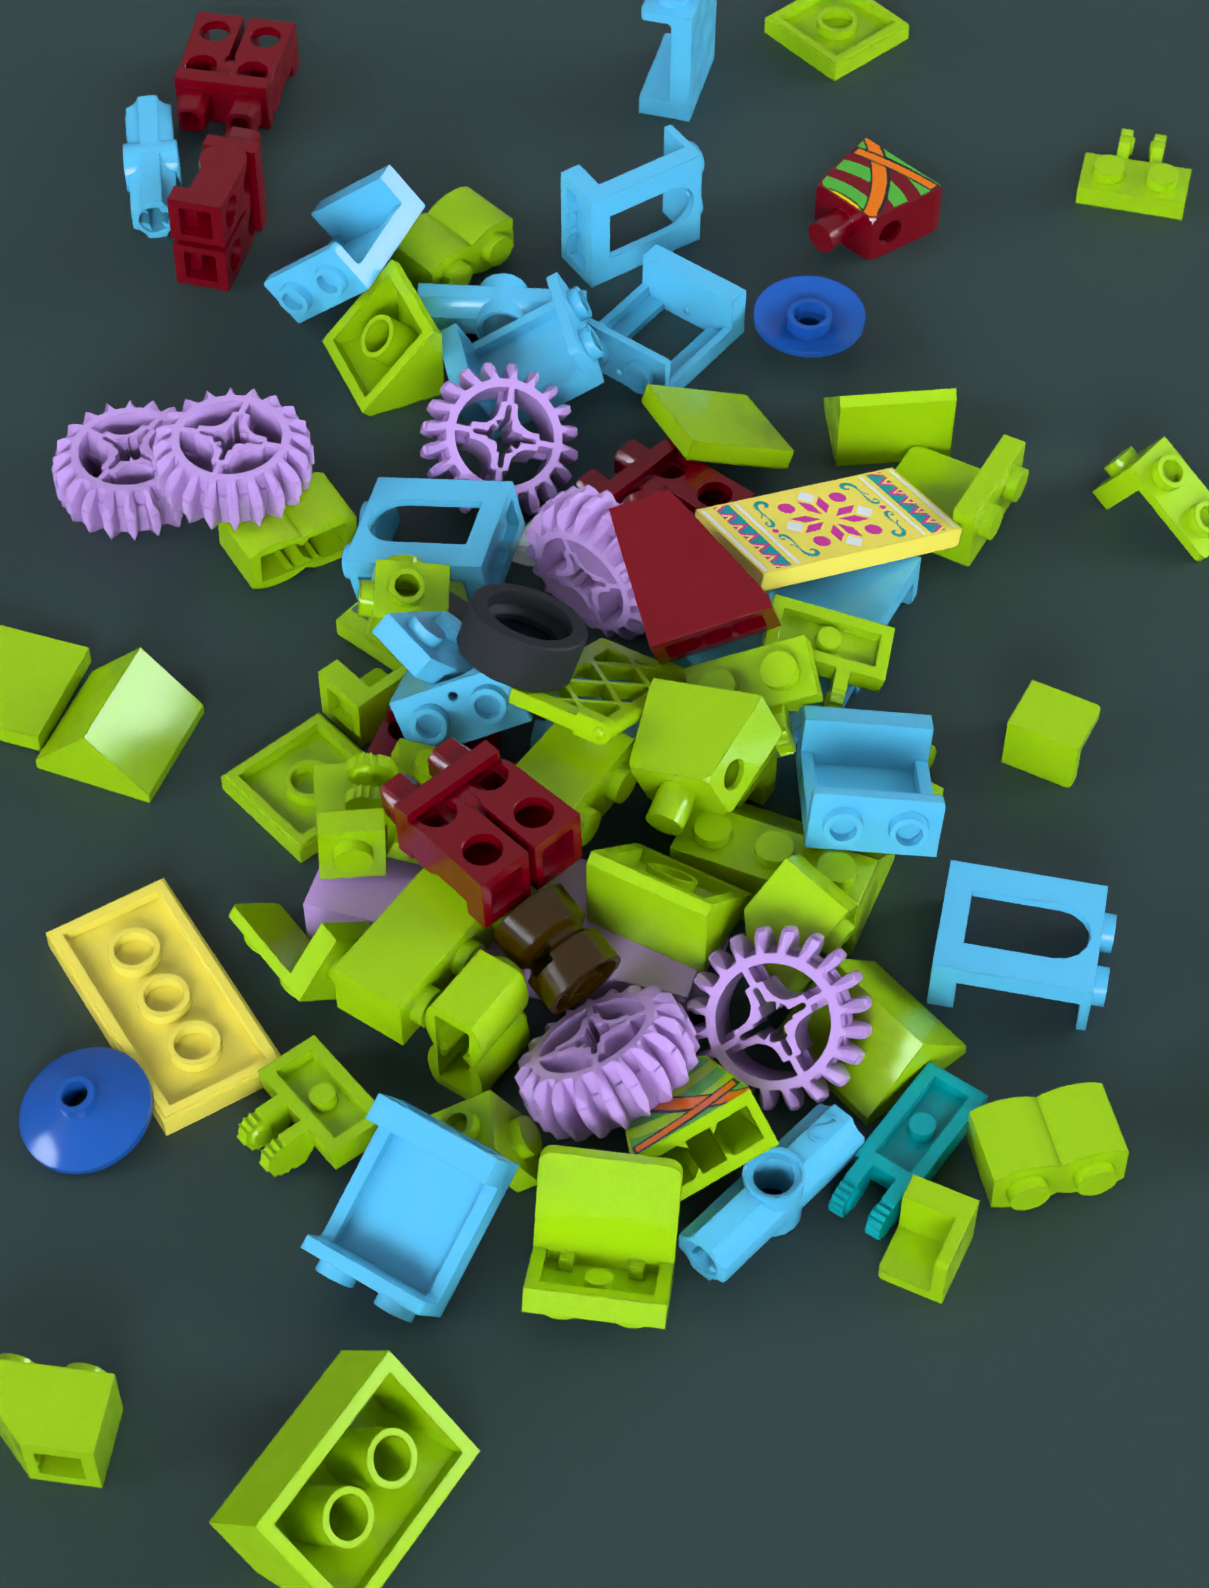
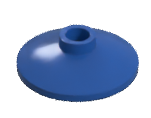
(809, 316)
(98, 1129)

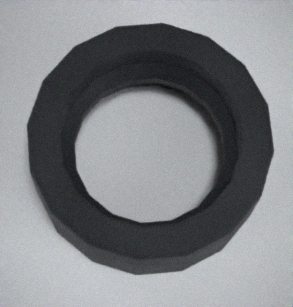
(521, 637)

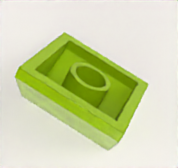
(388, 346)
(889, 424)
(123, 728)
(662, 903)
(897, 1050)

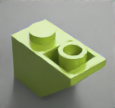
(802, 898)
(59, 1419)

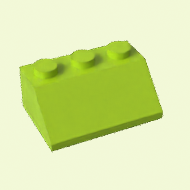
(754, 842)
(347, 1478)

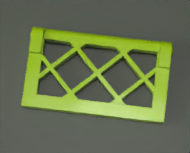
(605, 718)

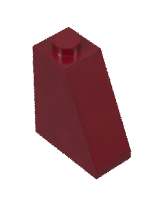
(684, 579)

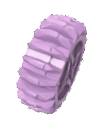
(523, 444)
(119, 451)
(232, 458)
(583, 561)
(831, 989)
(607, 1063)

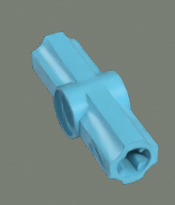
(150, 164)
(483, 307)
(746, 1217)

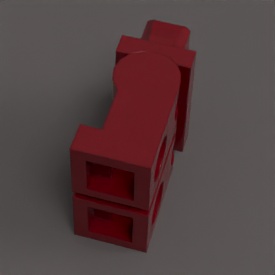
(234, 77)
(219, 210)
(664, 469)
(483, 827)

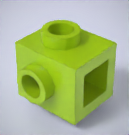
(402, 585)

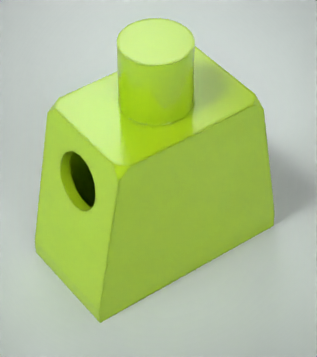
(698, 749)

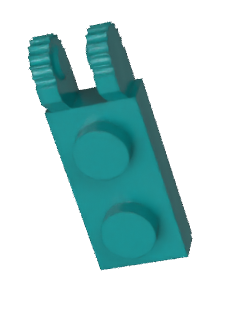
(908, 1141)

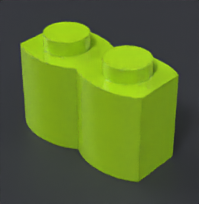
(455, 240)
(302, 538)
(478, 1025)
(1047, 1146)

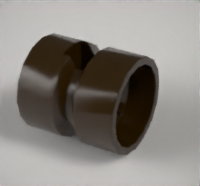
(550, 941)

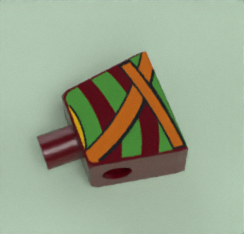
(873, 203)

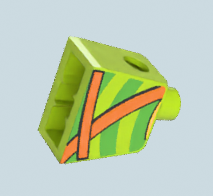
(705, 1127)

